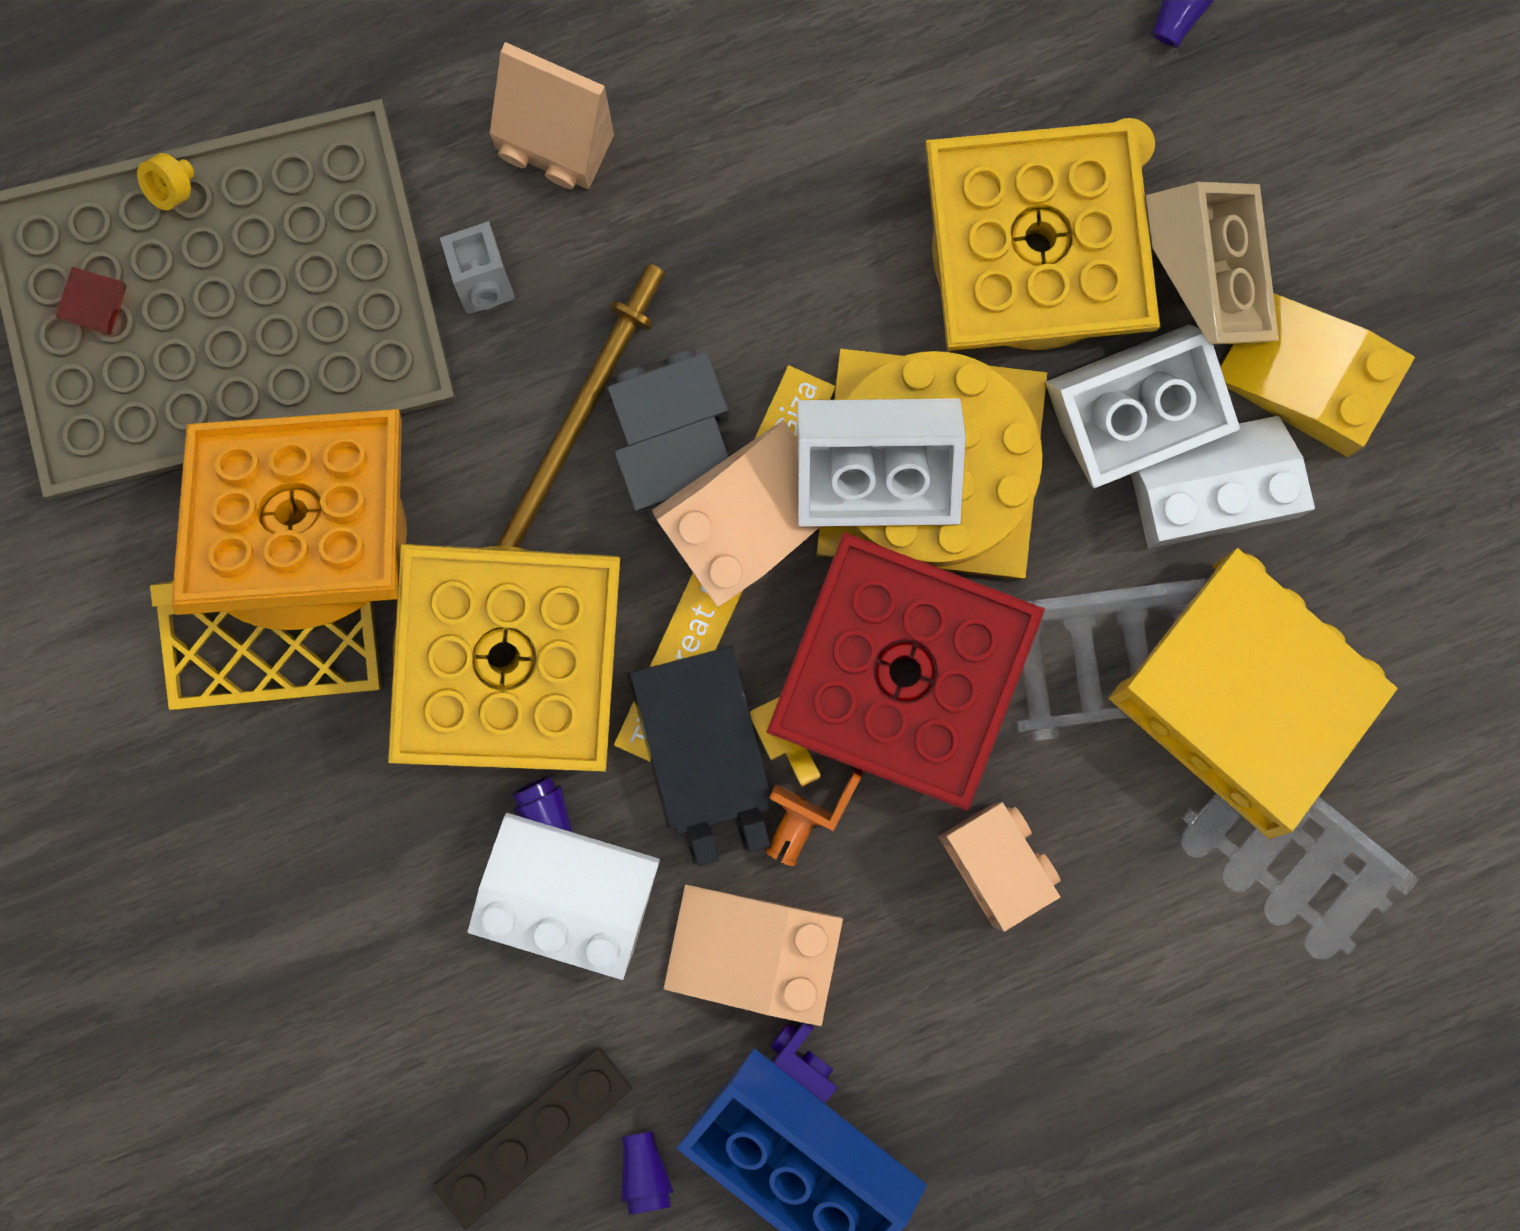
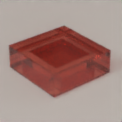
(91, 301)

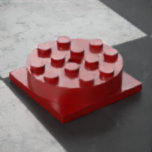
(968, 660)

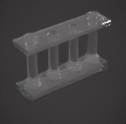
(1079, 617)

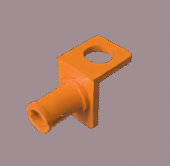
(802, 816)

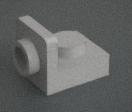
(477, 268)

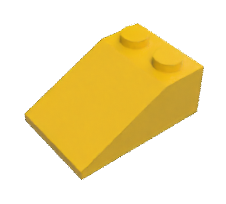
(1319, 375)

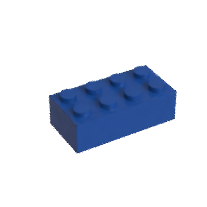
(797, 1157)

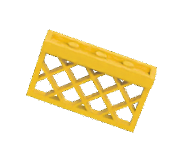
(162, 598)

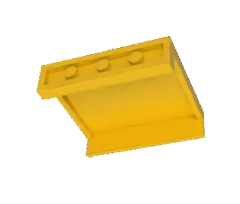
(1255, 695)

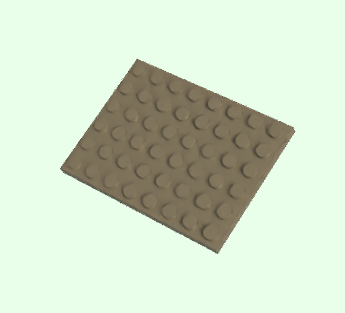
(253, 299)

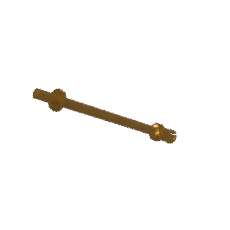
(629, 319)

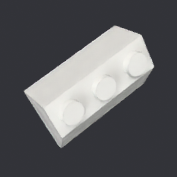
(1143, 405)
(880, 462)
(1224, 486)
(563, 896)

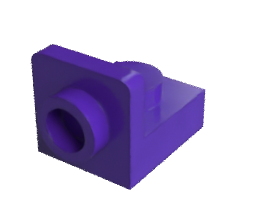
(807, 1070)

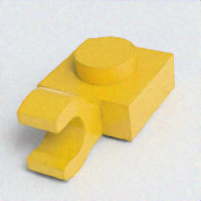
(776, 747)

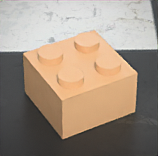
(1000, 865)

